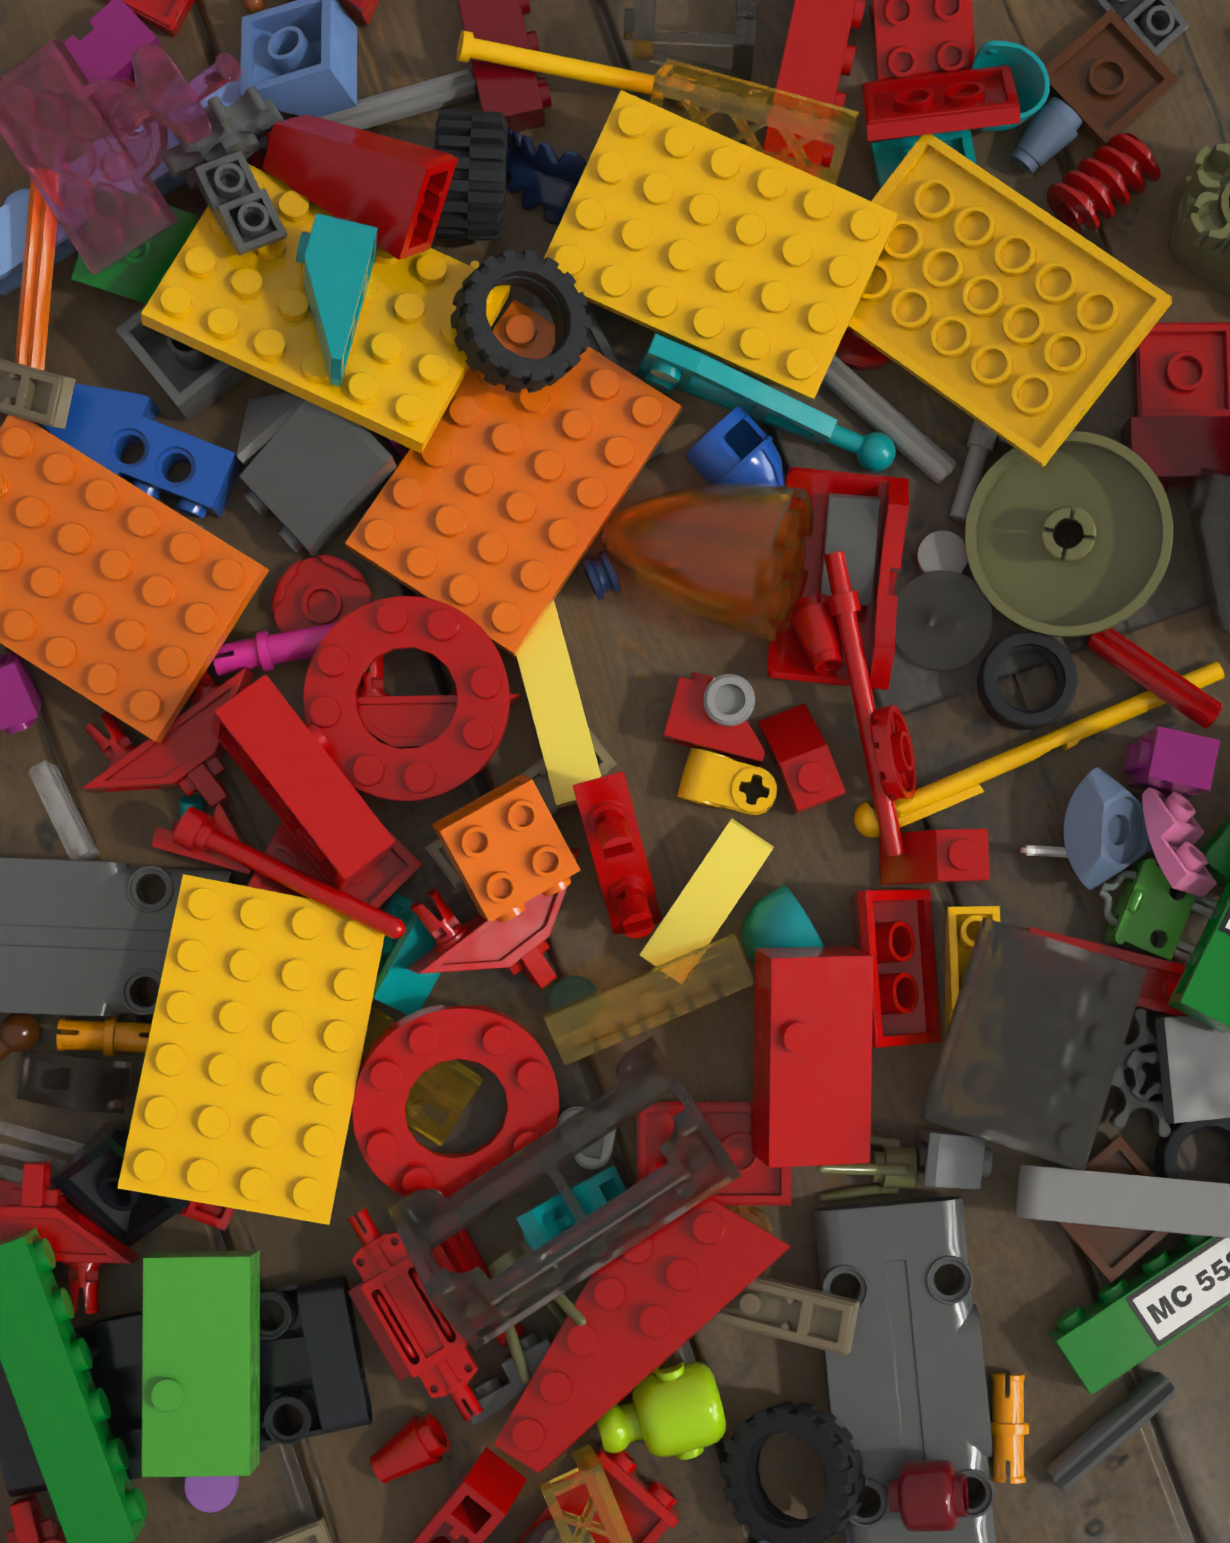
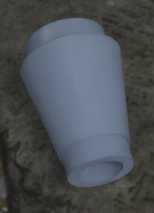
(1046, 135)

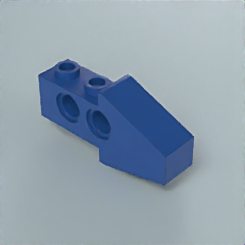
(110, 421)

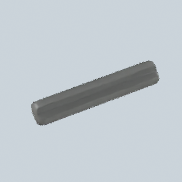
(1111, 1431)

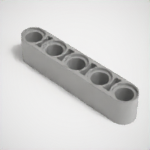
(1123, 1201)

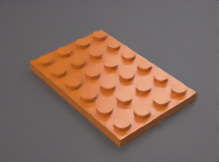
(514, 485)
(110, 581)

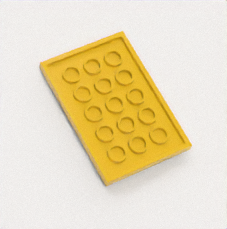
(719, 245)
(999, 301)
(260, 321)
(252, 1052)

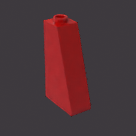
(364, 178)

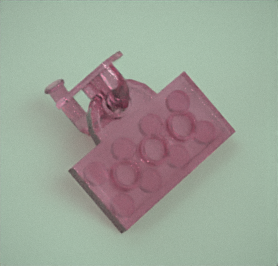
(84, 147)

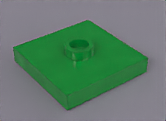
(144, 268)

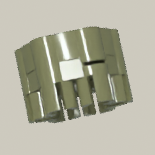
(1203, 218)

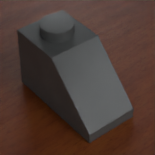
(951, 1159)

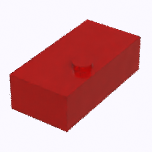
(301, 782)
(812, 1056)

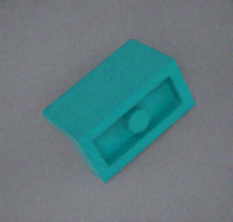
(394, 983)

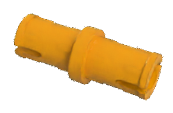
(105, 1036)
(1008, 1428)

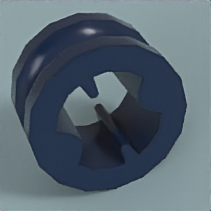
(601, 575)

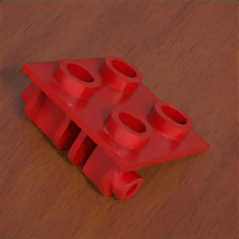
(922, 37)

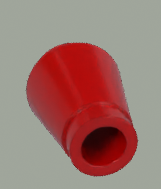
(818, 632)
(412, 1448)

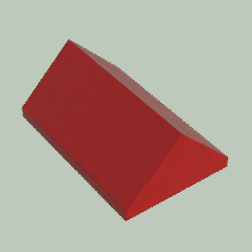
(900, 935)

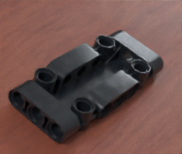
(303, 1362)

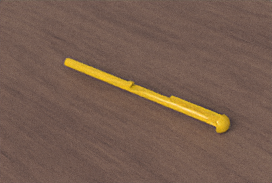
(966, 782)

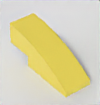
(709, 894)

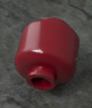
(929, 1495)

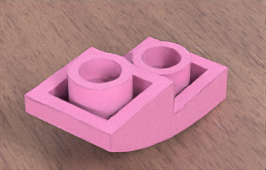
(1172, 837)

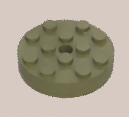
(1107, 573)

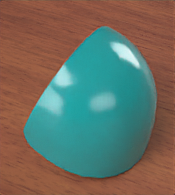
(1028, 73)
(777, 923)

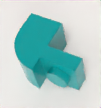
(553, 1214)

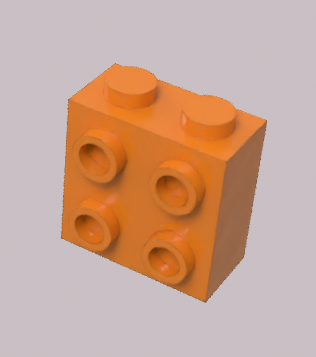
(507, 849)

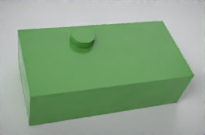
(201, 1363)

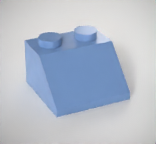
(301, 57)

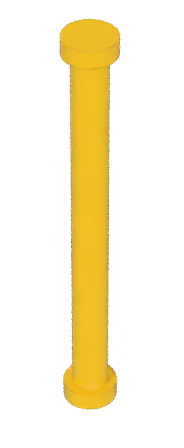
(553, 64)

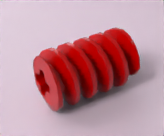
(1103, 180)

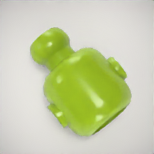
(671, 1410)

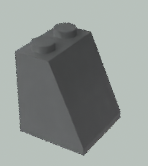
(317, 476)

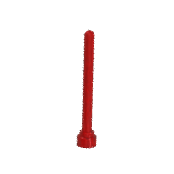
(199, 832)

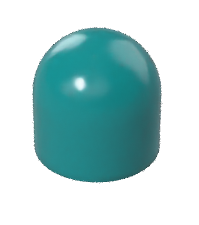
(194, 800)

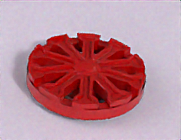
(895, 754)

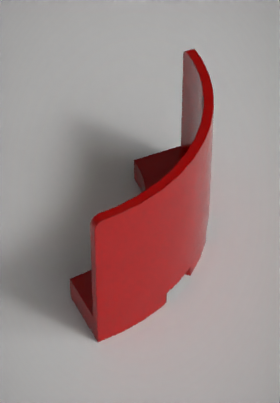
(876, 622)

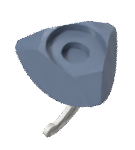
(1101, 830)

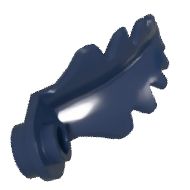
(543, 175)

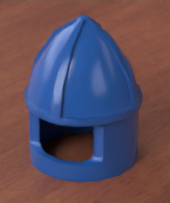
(737, 453)

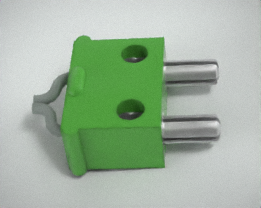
(1149, 908)

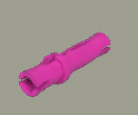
(269, 650)

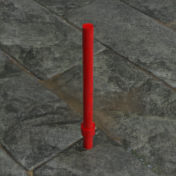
(843, 605)

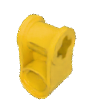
(717, 781)

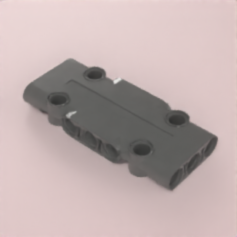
(84, 934)
(914, 1357)

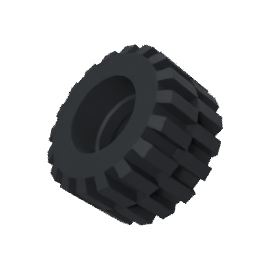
(478, 186)

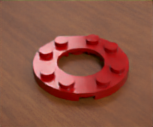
(480, 687)
(417, 1045)

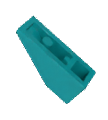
(336, 276)

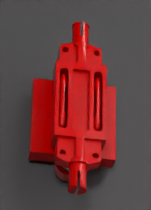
(404, 1319)

